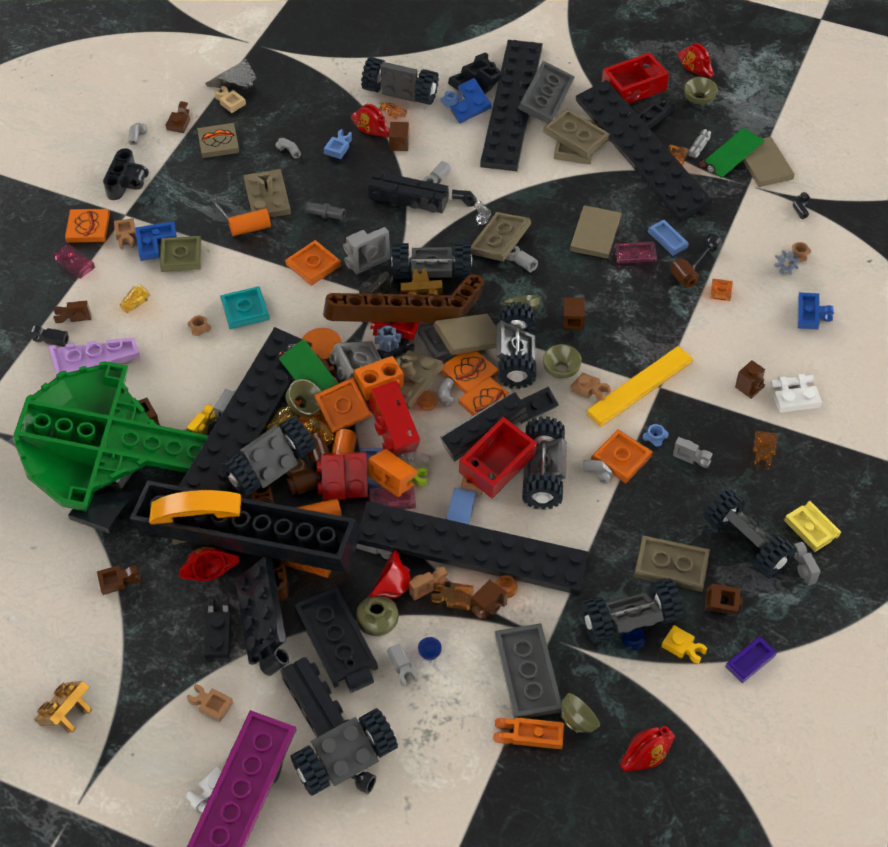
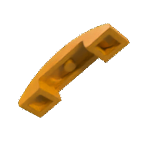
(195, 503)

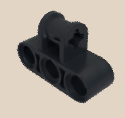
(123, 174)

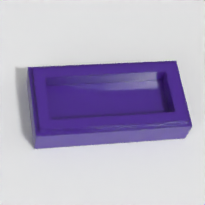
(751, 659)

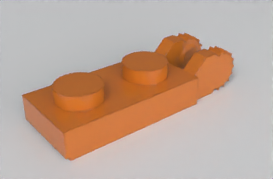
(530, 732)

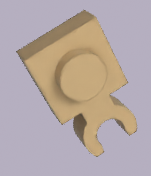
(231, 101)

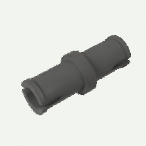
(325, 210)

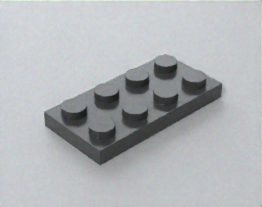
(546, 92)
(528, 671)

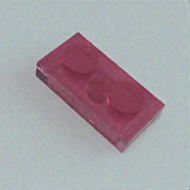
(635, 252)
(73, 261)
(385, 497)

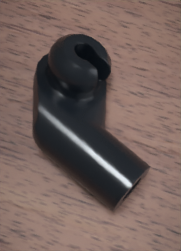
(466, 196)
(800, 204)

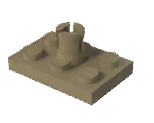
(268, 192)
(418, 374)

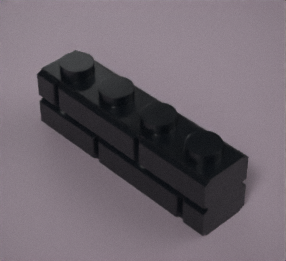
(408, 192)
(467, 434)
(312, 696)

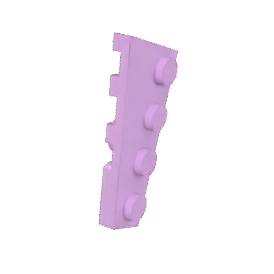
(89, 355)

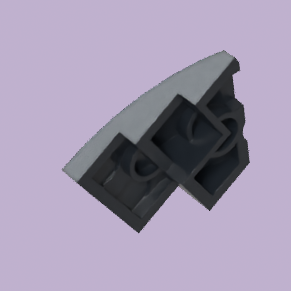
(482, 70)
(107, 509)

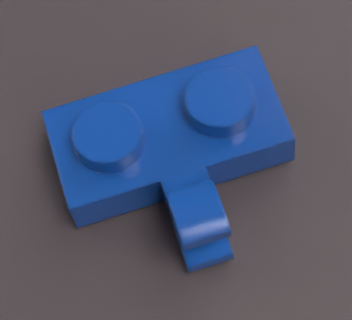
(810, 312)

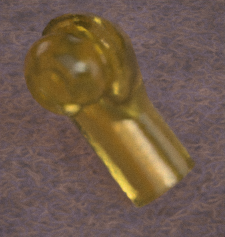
(315, 424)

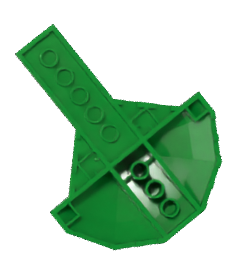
(92, 432)

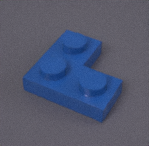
(474, 102)
(150, 236)

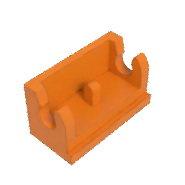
(391, 472)

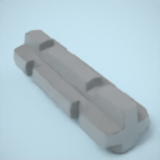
(699, 143)

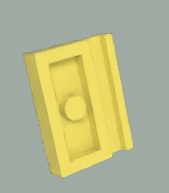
(812, 526)

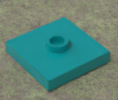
(244, 307)

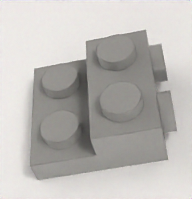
(367, 249)
(352, 356)

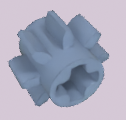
(781, 259)
(387, 338)

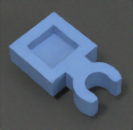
(338, 146)

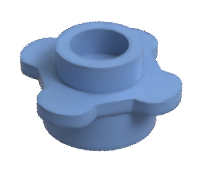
(450, 98)
(657, 430)

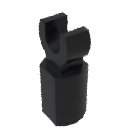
(50, 336)
(403, 348)

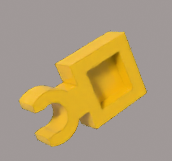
(201, 421)
(681, 643)

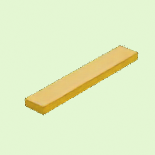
(639, 386)

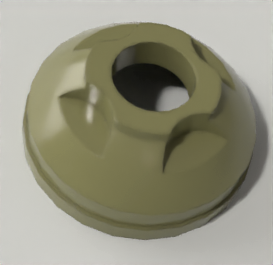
(700, 87)
(531, 300)
(562, 355)
(304, 391)
(377, 623)
(578, 715)

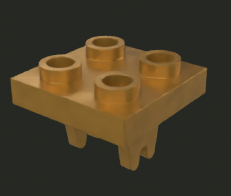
(421, 285)
(65, 698)

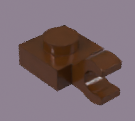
(179, 121)
(75, 311)
(114, 578)

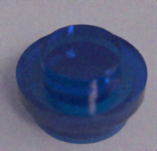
(634, 639)
(429, 648)

